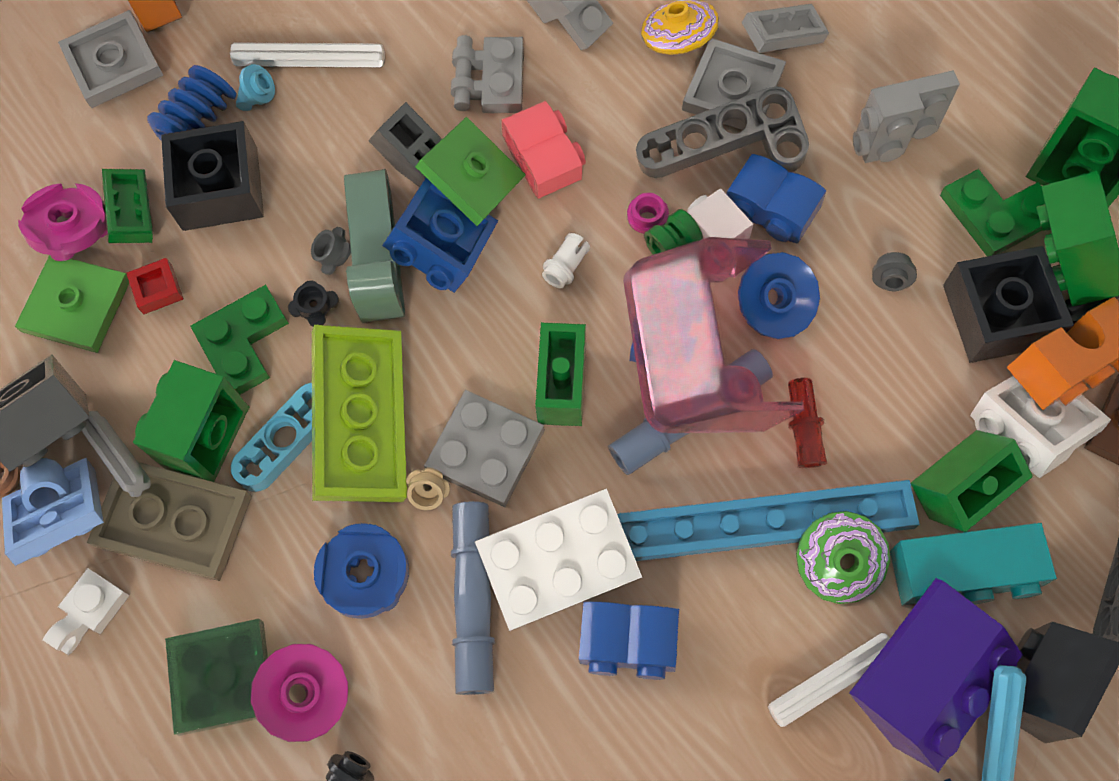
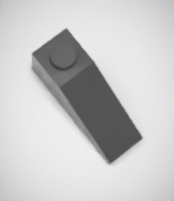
(405, 141)

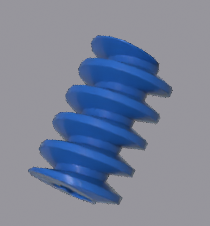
(191, 102)

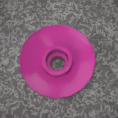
(324, 688)

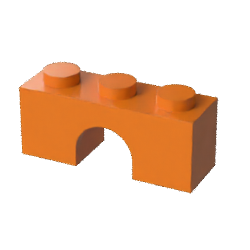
(1064, 362)

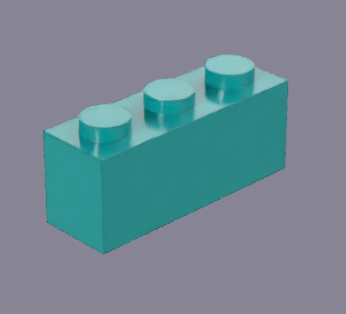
(975, 563)

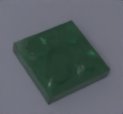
(214, 675)

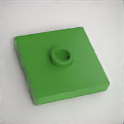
(470, 170)
(73, 303)

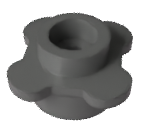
(330, 249)

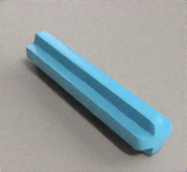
(1004, 724)

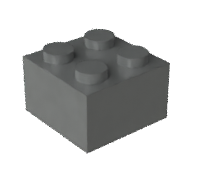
(38, 411)

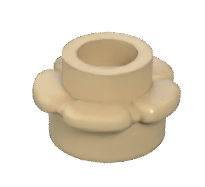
(426, 497)

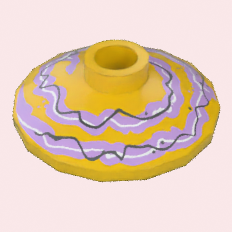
(680, 26)

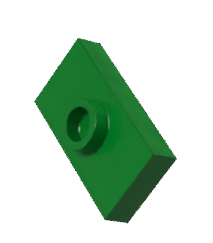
(127, 206)

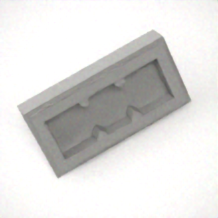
(785, 28)

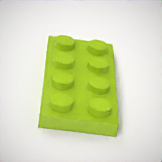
(357, 415)

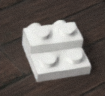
(1042, 435)

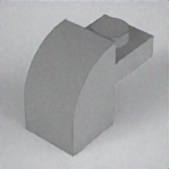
(581, 18)

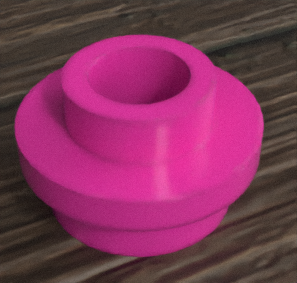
(647, 203)

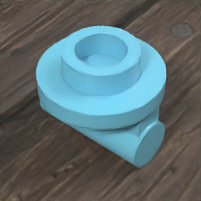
(255, 87)

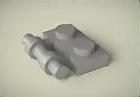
(501, 78)

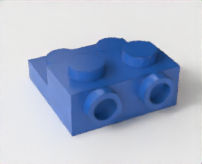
(438, 238)

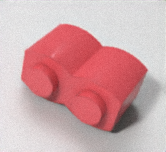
(543, 149)

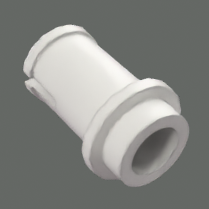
(560, 268)

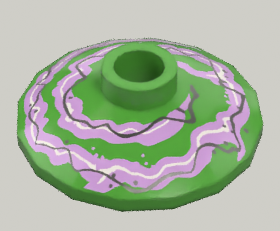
(825, 545)

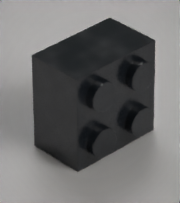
(212, 176)
(1005, 302)

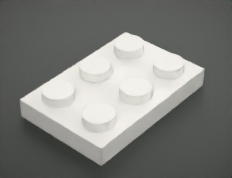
(558, 559)

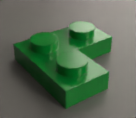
(990, 219)
(232, 330)

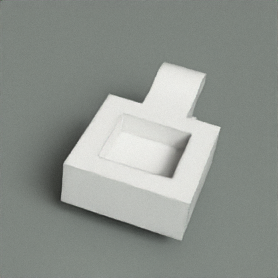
(88, 605)

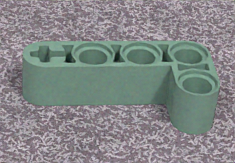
(374, 276)

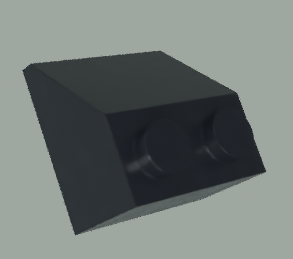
(1064, 679)

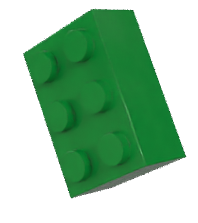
(1085, 137)

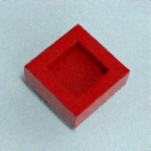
(154, 286)

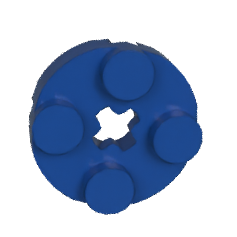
(343, 552)

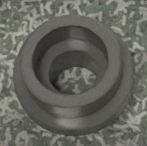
(894, 272)

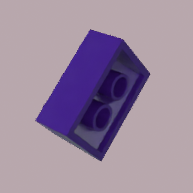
(935, 675)

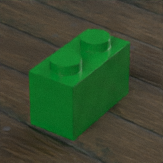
(561, 374)
(971, 480)

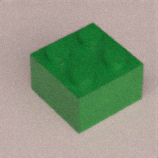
(1081, 238)
(191, 421)

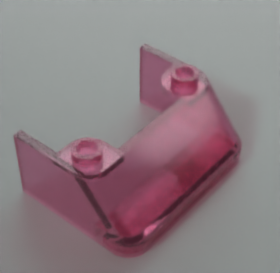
(680, 344)

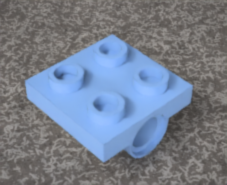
(48, 516)

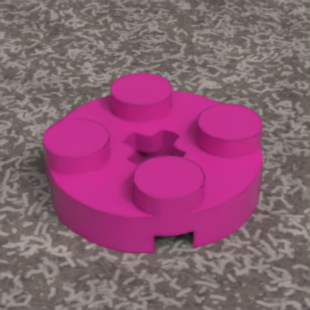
(69, 237)

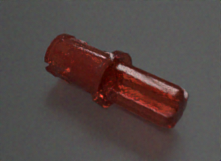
(806, 425)

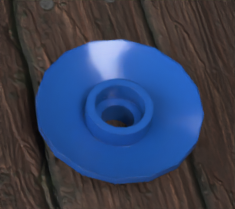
(796, 294)

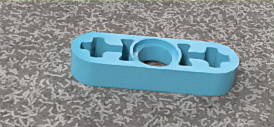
(265, 436)

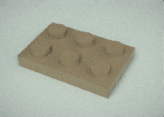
(174, 522)

